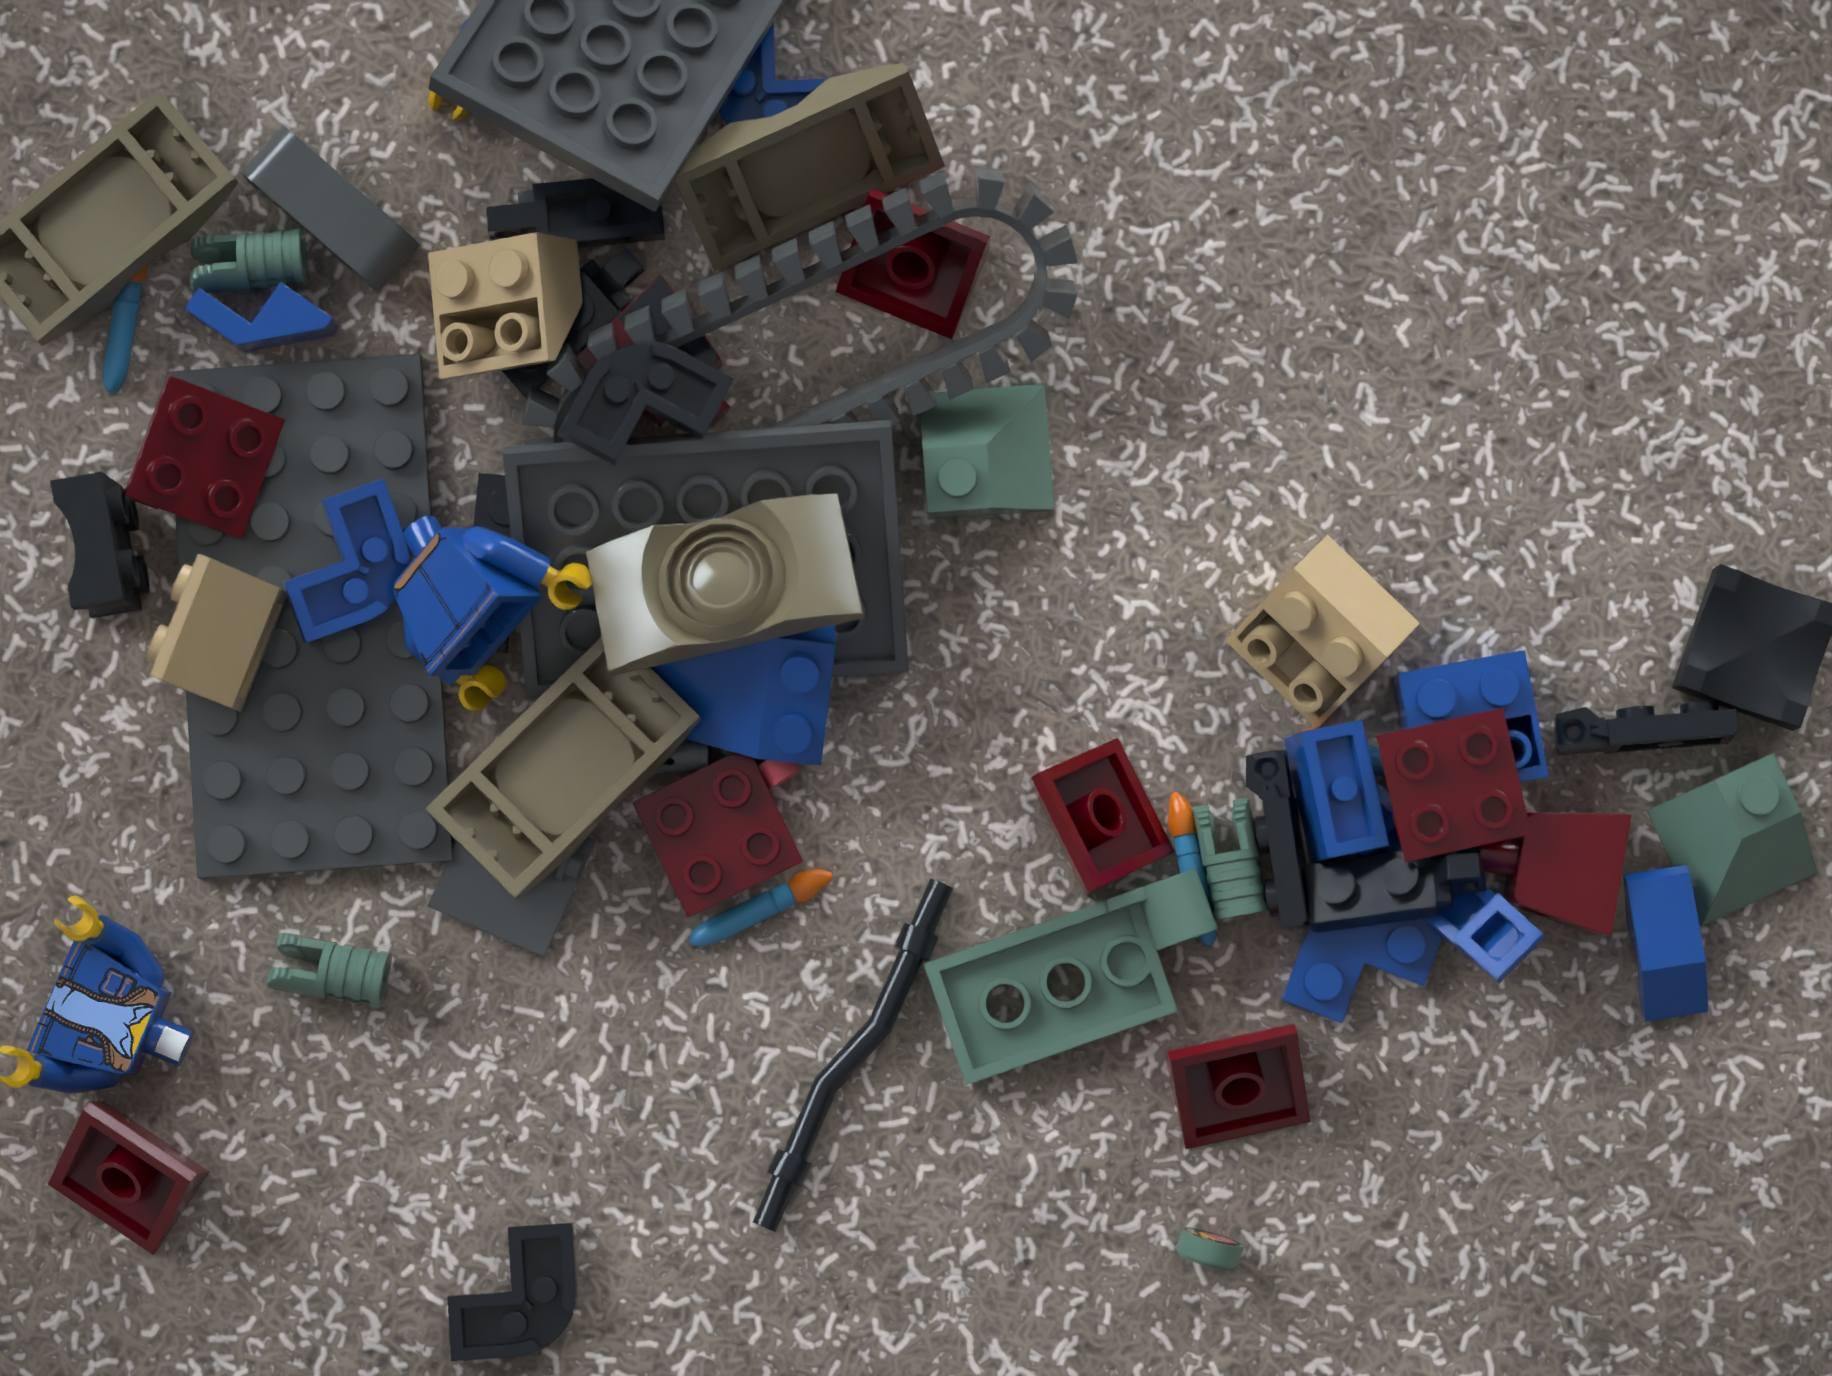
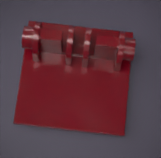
(204, 457)
(1453, 785)
(717, 832)

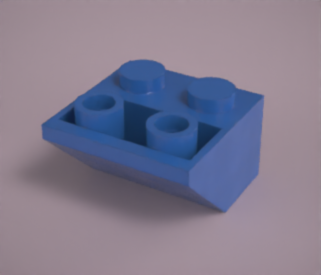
(1472, 688)

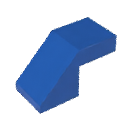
(281, 321)
(1667, 942)

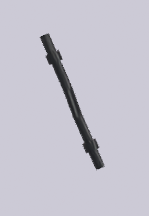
(914, 945)

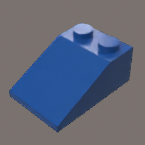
(761, 696)

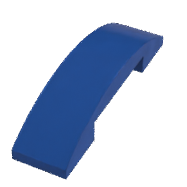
(1478, 923)

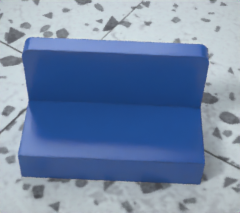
(1336, 791)

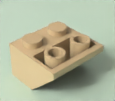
(503, 302)
(1322, 631)
(216, 632)

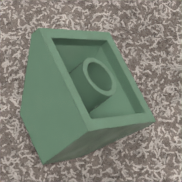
(987, 453)
(1736, 838)

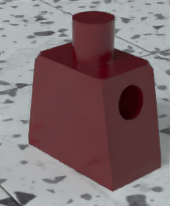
(1564, 868)

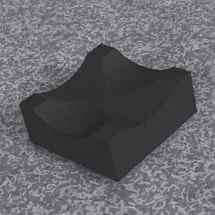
(105, 570)
(1755, 648)

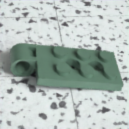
(1109, 944)

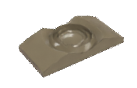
(807, 163)
(108, 218)
(723, 582)
(562, 769)

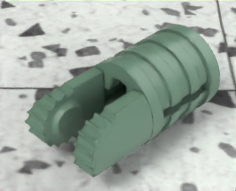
(249, 261)
(1234, 874)
(341, 974)

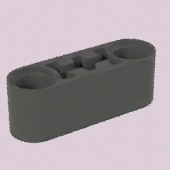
(330, 208)

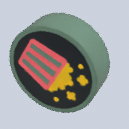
(1209, 1249)

